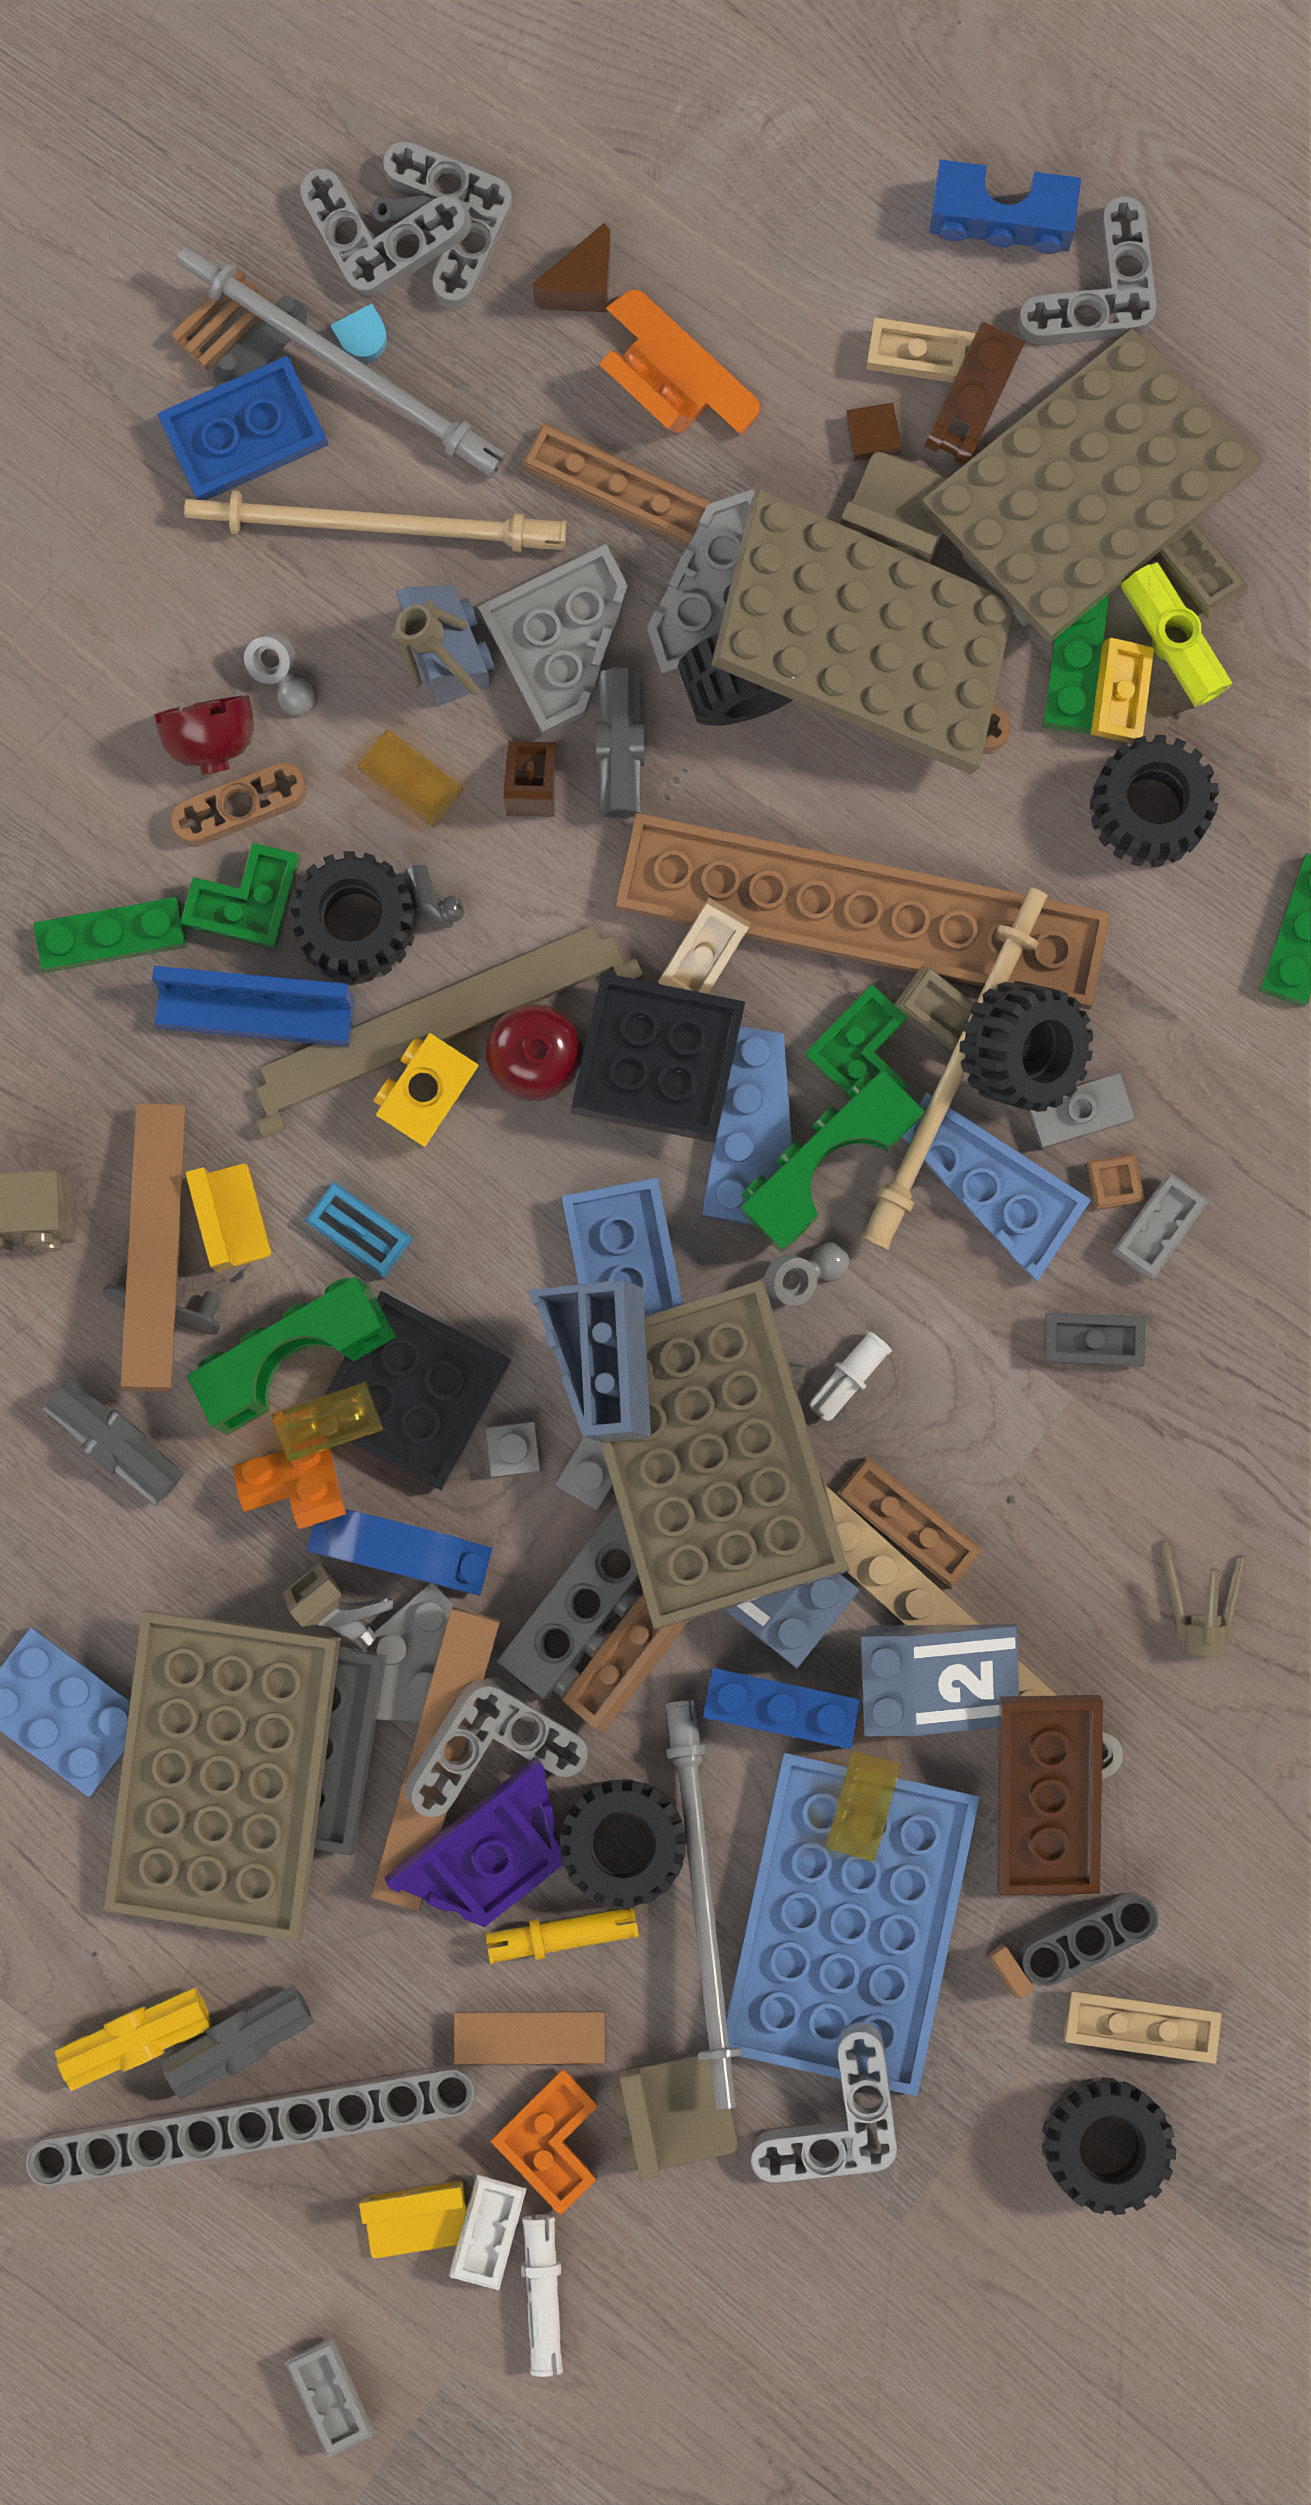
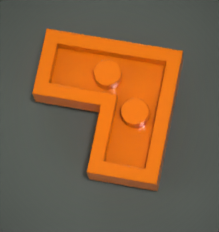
(307, 1482)
(536, 2141)

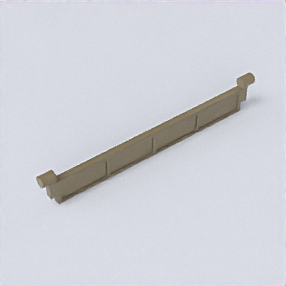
(443, 1014)

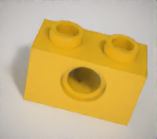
(449, 1070)

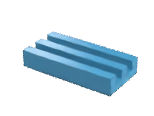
(392, 1254)

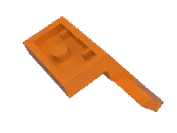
(672, 371)

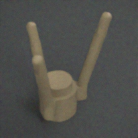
(421, 630)
(1208, 1632)

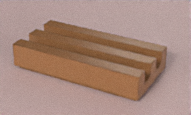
(202, 315)

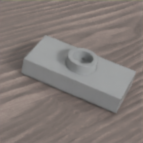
(1088, 1111)
(1160, 1226)
(329, 2397)

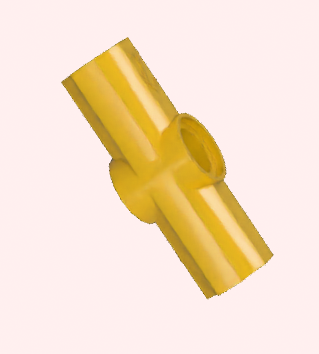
(133, 2039)

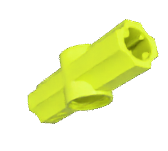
(1162, 608)

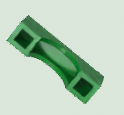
(874, 1117)
(237, 1383)

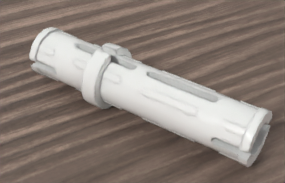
(543, 2305)

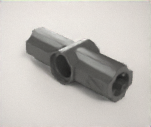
(619, 743)
(113, 1441)
(237, 2042)

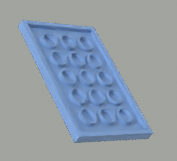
(849, 1935)

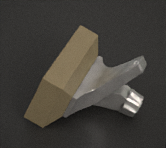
(317, 1601)

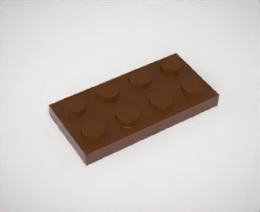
(1049, 1794)

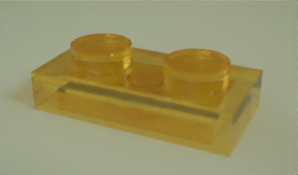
(410, 778)
(326, 1421)
(863, 1806)

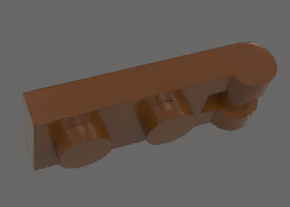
(975, 391)

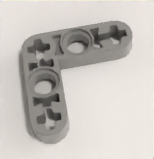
(484, 222)
(366, 247)
(1120, 288)
(492, 1725)
(846, 2135)

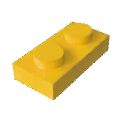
(1122, 690)

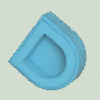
(361, 334)

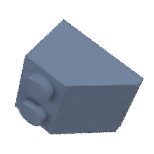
(459, 643)

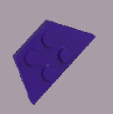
(488, 1853)

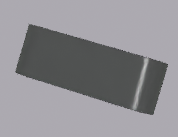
(1112, 1938)

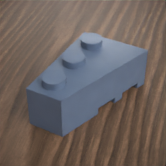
(602, 1355)

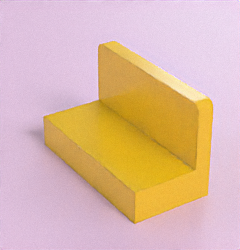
(229, 1216)
(414, 2218)

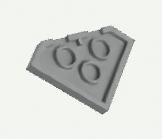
(700, 582)
(558, 634)
(412, 1649)

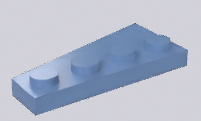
(752, 1124)
(1004, 1190)

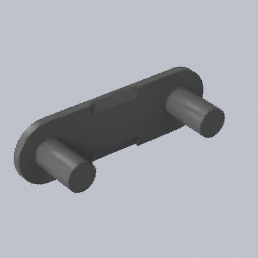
(258, 345)
(199, 1321)

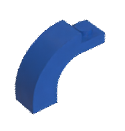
(402, 1550)

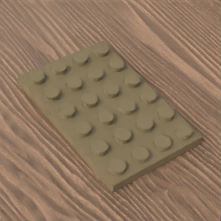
(1090, 485)
(863, 632)
(729, 1482)
(222, 1775)

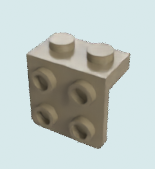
(890, 503)
(672, 2116)

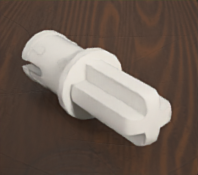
(849, 1376)

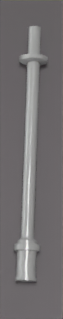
(456, 437)
(686, 1756)

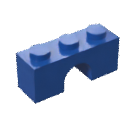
(967, 210)
(781, 1708)

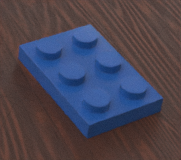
(243, 429)

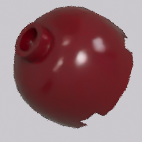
(207, 732)
(533, 1052)

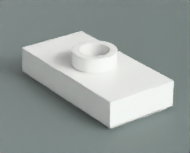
(487, 2232)

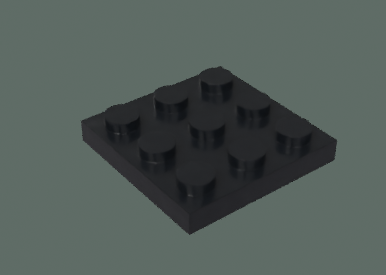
(658, 1057)
(426, 1390)

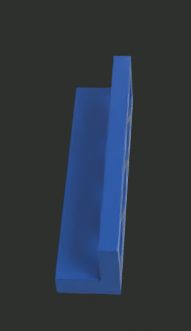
(253, 1006)

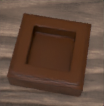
(873, 431)

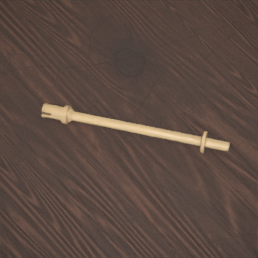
(514, 532)
(896, 1195)

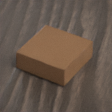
(1114, 1182)
(1009, 1971)

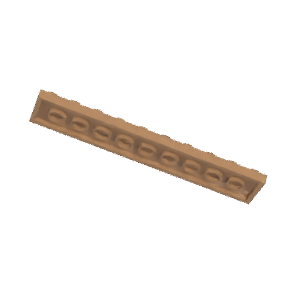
(855, 907)

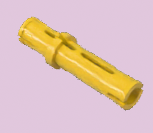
(561, 1935)

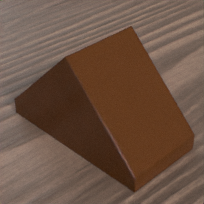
(579, 278)
(530, 779)

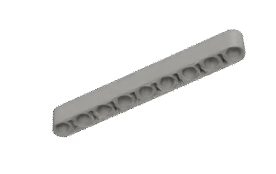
(229, 2137)

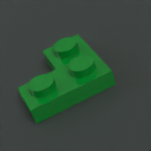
(249, 912)
(851, 1042)

